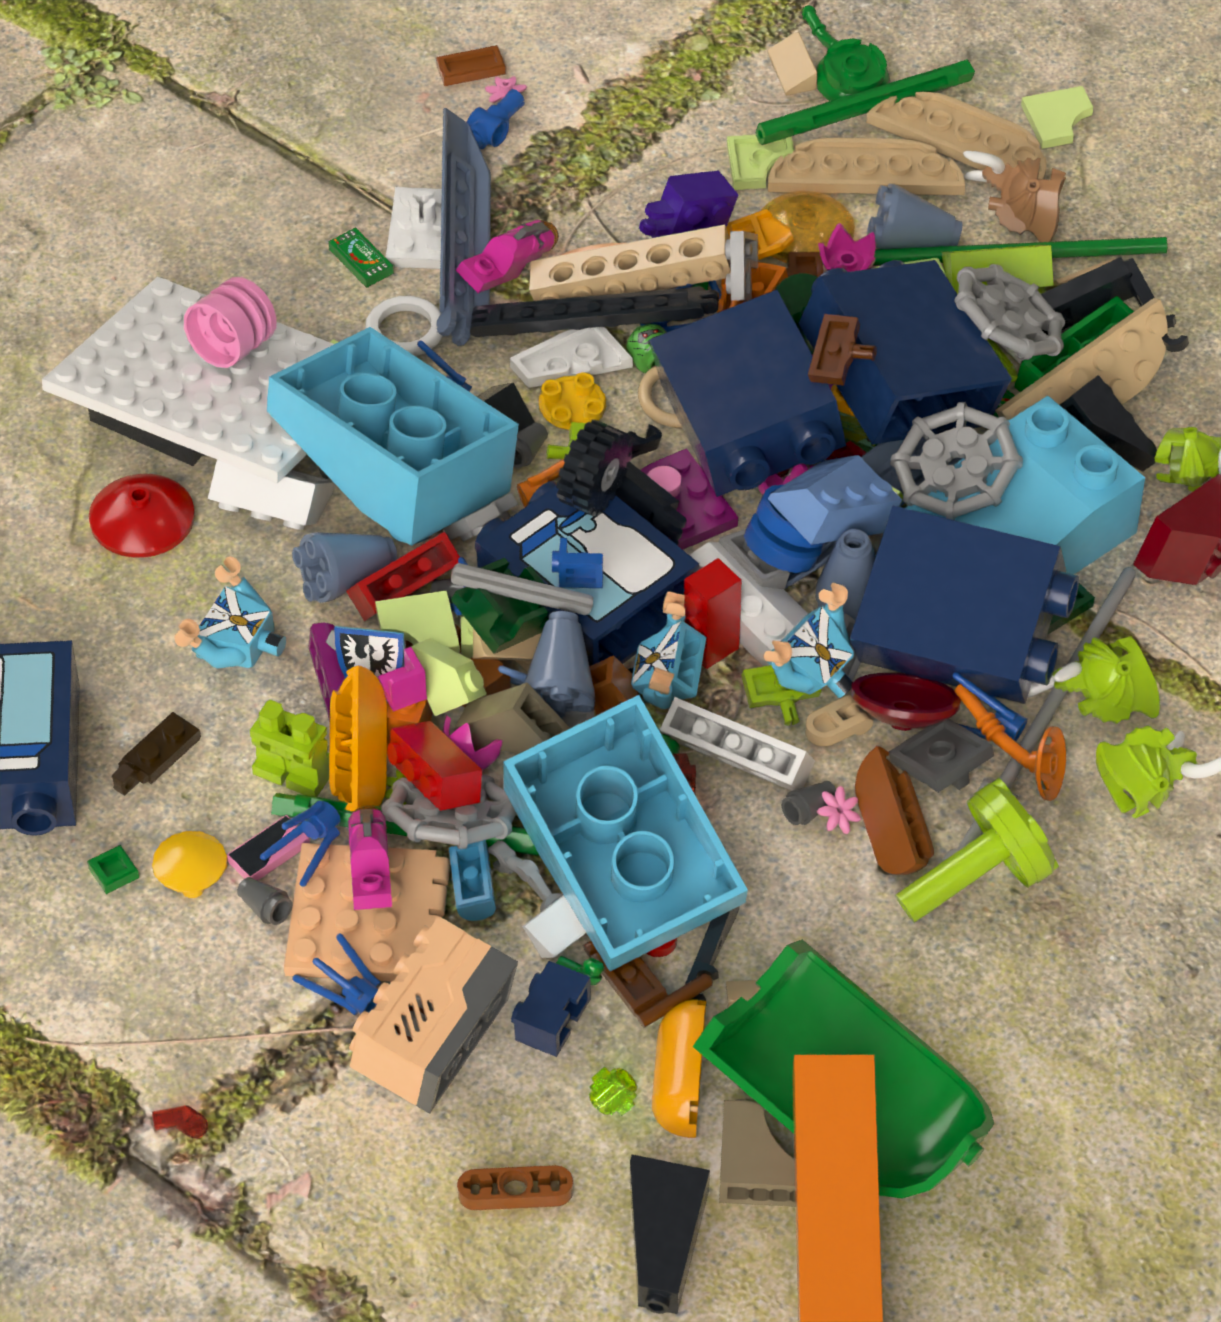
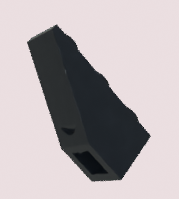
(1107, 419)

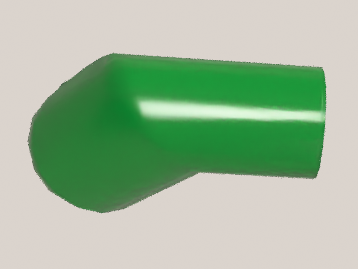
(590, 967)

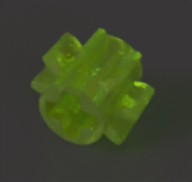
(613, 1091)

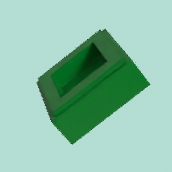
(113, 869)

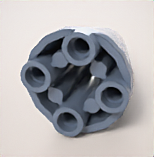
(911, 221)
(338, 561)
(848, 566)
(561, 666)

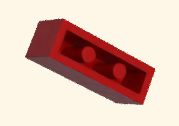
(404, 575)
(714, 609)
(435, 765)

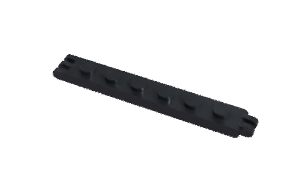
(593, 311)

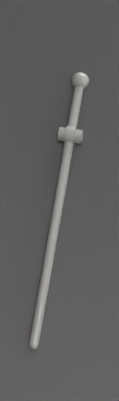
(1056, 695)

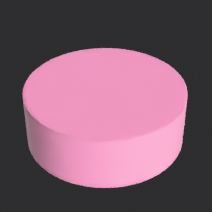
(667, 478)

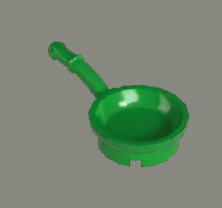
(848, 63)

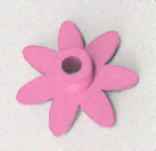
(502, 87)
(839, 810)

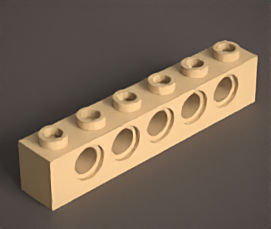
(634, 266)

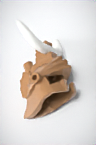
(1025, 200)

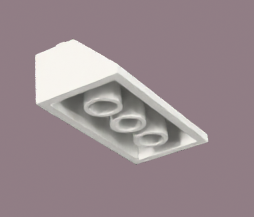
(765, 611)

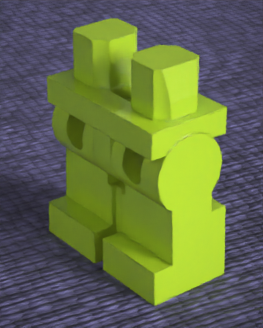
(290, 749)

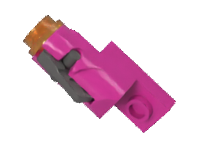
(508, 255)
(369, 859)

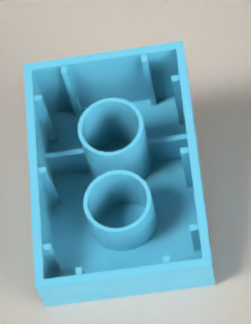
(395, 434)
(1067, 490)
(622, 833)

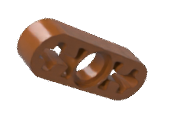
(504, 1200)

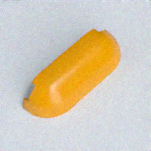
(358, 740)
(678, 1069)

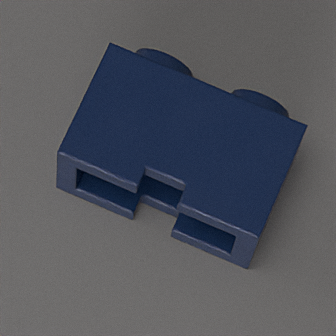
(551, 1003)

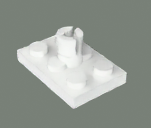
(415, 228)

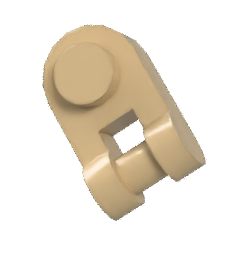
(826, 726)

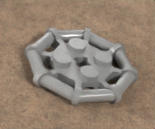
(1009, 311)
(951, 444)
(450, 826)

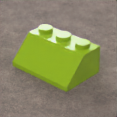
(1026, 263)

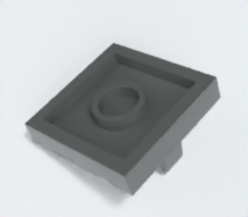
(942, 755)

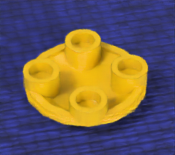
(571, 400)
(189, 862)

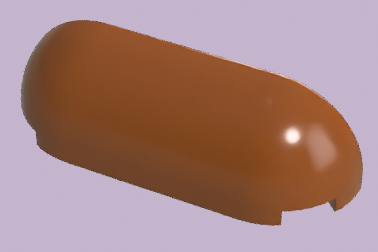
(892, 815)

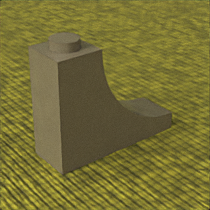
(514, 716)
(752, 1161)

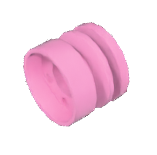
(230, 322)

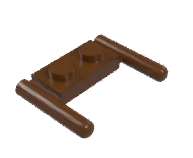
(643, 991)

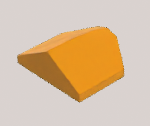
(772, 233)

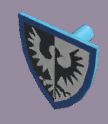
(370, 649)

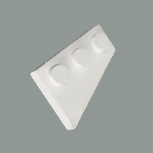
(571, 353)

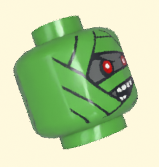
(639, 345)

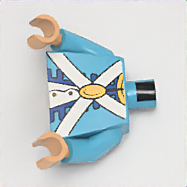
(235, 626)
(816, 649)
(670, 660)

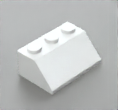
(295, 499)

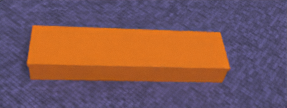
(836, 1189)

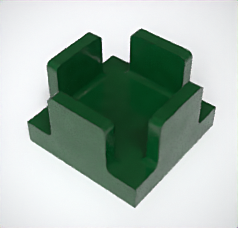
(499, 618)

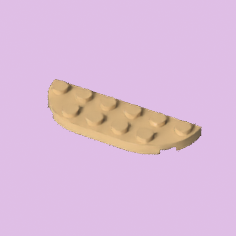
(956, 128)
(864, 165)
(1122, 357)

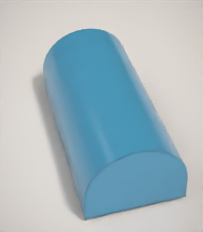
(472, 881)

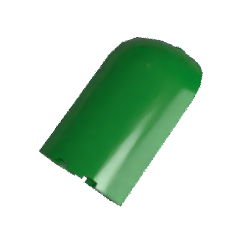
(805, 1006)

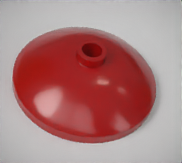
(141, 515)

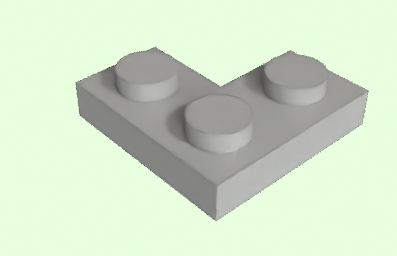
(743, 253)
(474, 522)

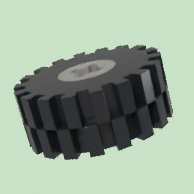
(594, 467)

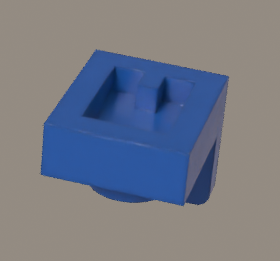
(577, 569)

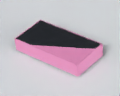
(247, 859)

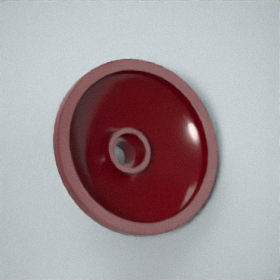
(905, 699)

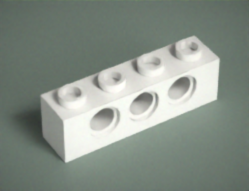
(737, 745)

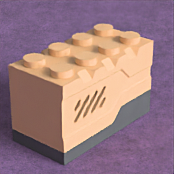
(432, 1013)

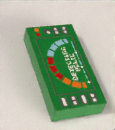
(361, 257)

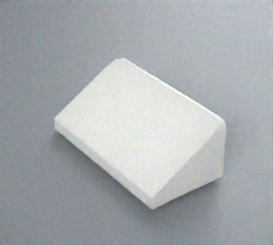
(554, 929)

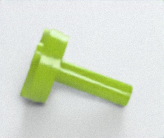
(1007, 837)

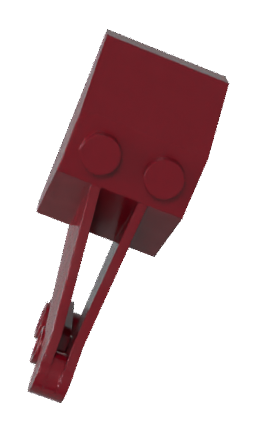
(1185, 538)

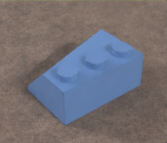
(836, 498)

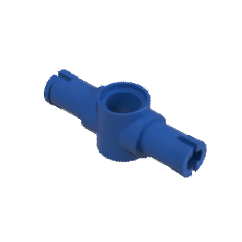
(492, 124)

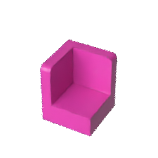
(405, 684)

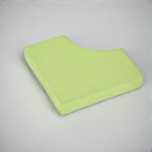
(1056, 113)
(752, 162)
(420, 618)

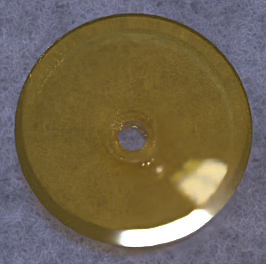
(810, 219)

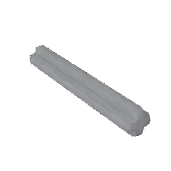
(522, 589)

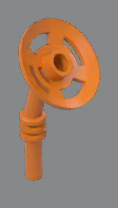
(1046, 762)

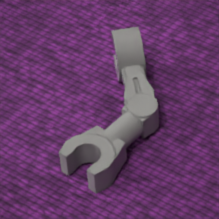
(526, 869)

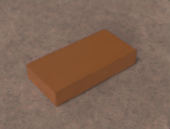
(470, 65)

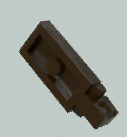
(155, 753)

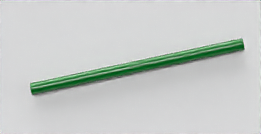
(1059, 249)

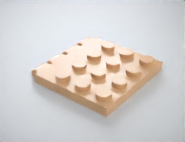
(375, 934)

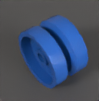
(777, 540)

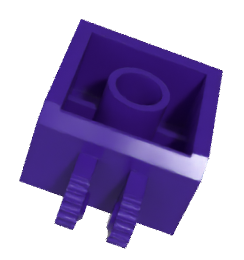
(690, 204)

